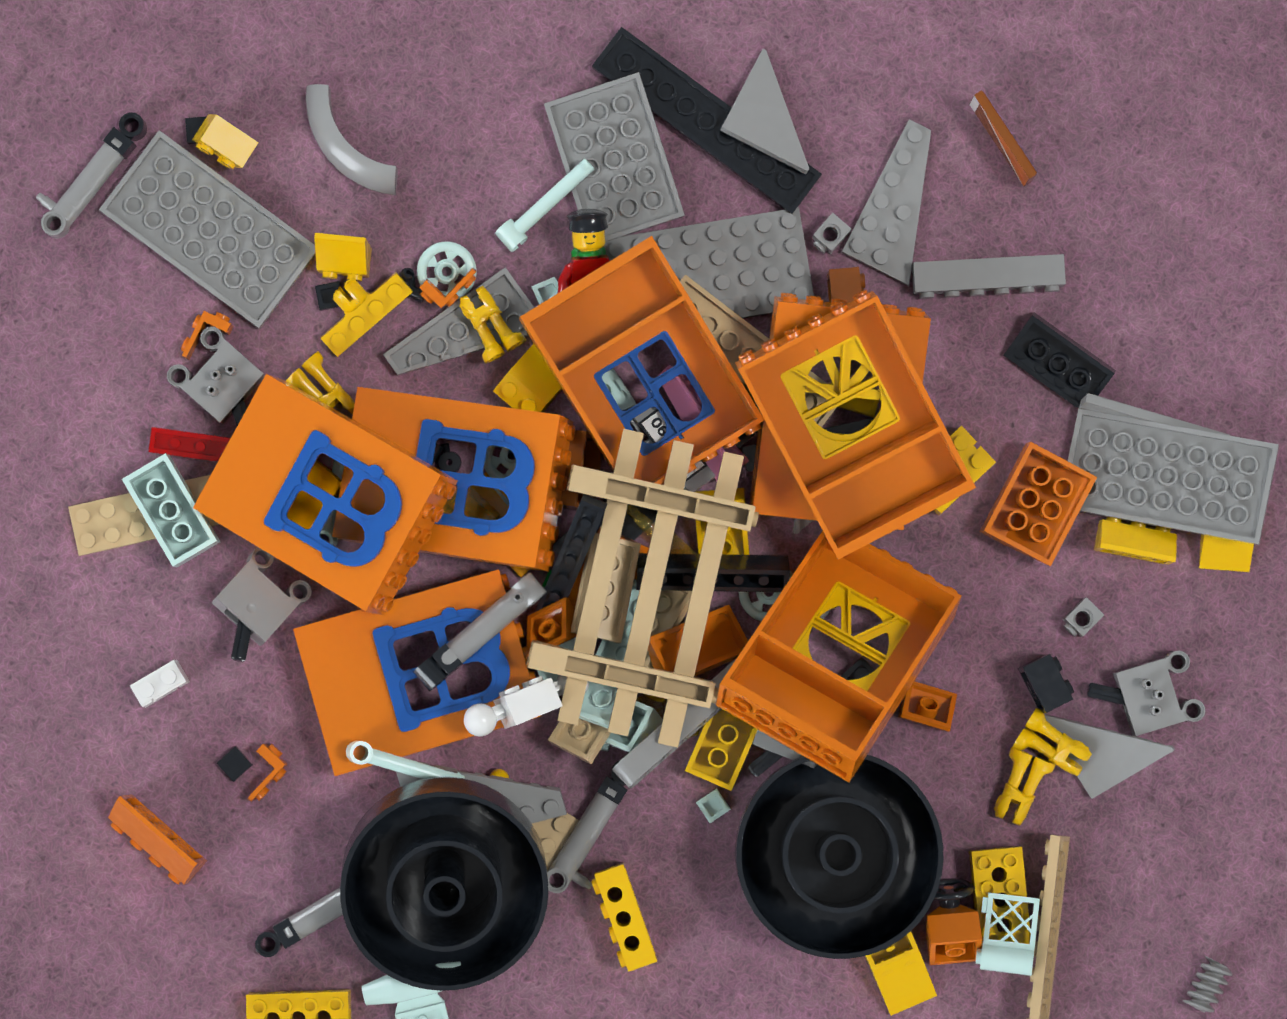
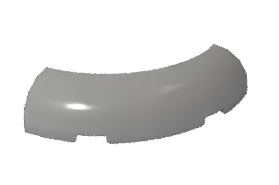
(339, 152)

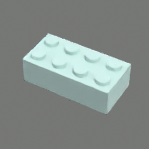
(169, 510)

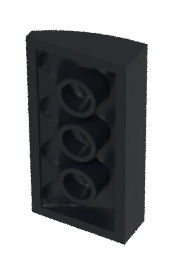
(1058, 361)

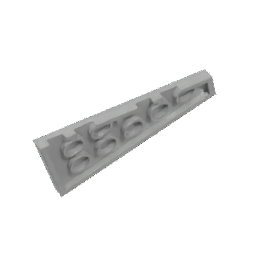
(889, 220)
(453, 334)

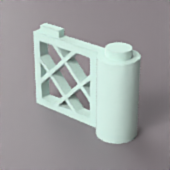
(1005, 955)

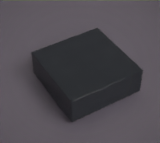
(325, 295)
(234, 764)

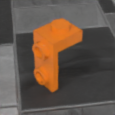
(433, 294)
(201, 321)
(272, 756)

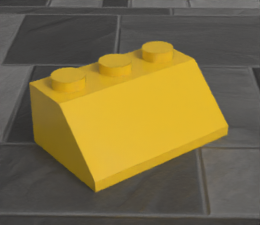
(1136, 541)

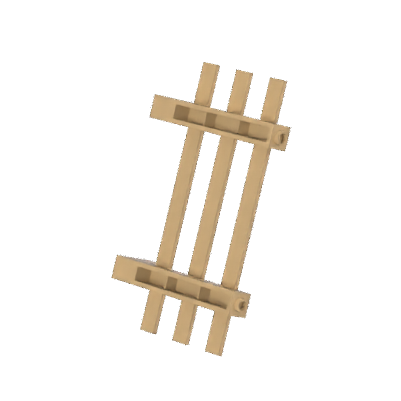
(631, 675)

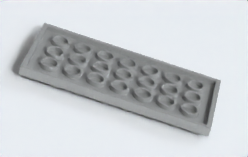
(209, 229)
(736, 259)
(1174, 475)

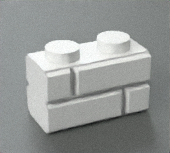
(159, 683)

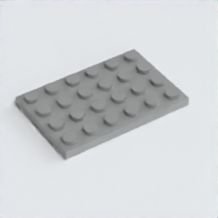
(620, 139)

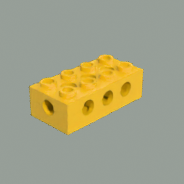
(1013, 883)
(628, 957)
(308, 1002)

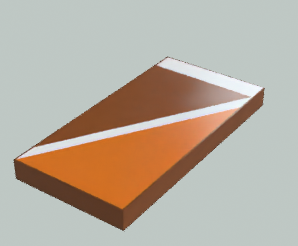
(1003, 138)

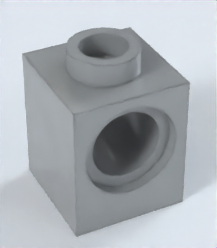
(838, 226)
(1093, 615)

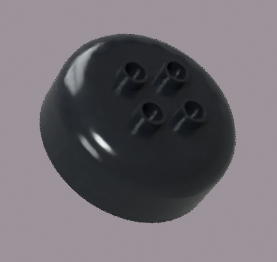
(839, 860)
(444, 879)

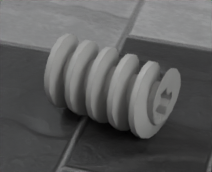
(1208, 985)

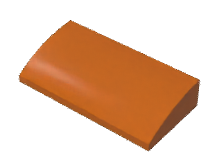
(720, 644)

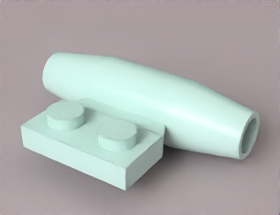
(410, 1000)

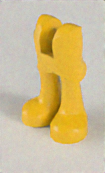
(480, 316)
(314, 368)
(1058, 755)
(1011, 792)

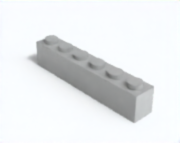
(988, 274)

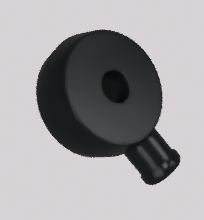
(449, 455)

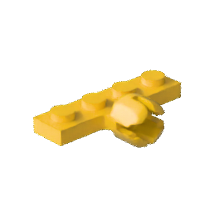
(363, 310)

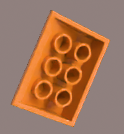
(1038, 504)
(156, 838)

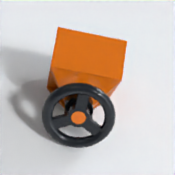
(953, 929)

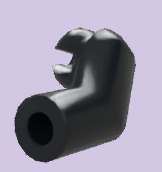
(407, 275)

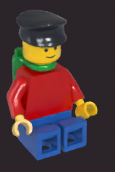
(588, 239)

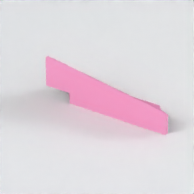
(688, 408)

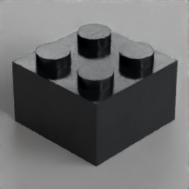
(1046, 683)

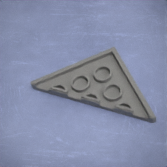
(763, 118)
(1113, 754)

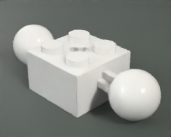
(516, 705)

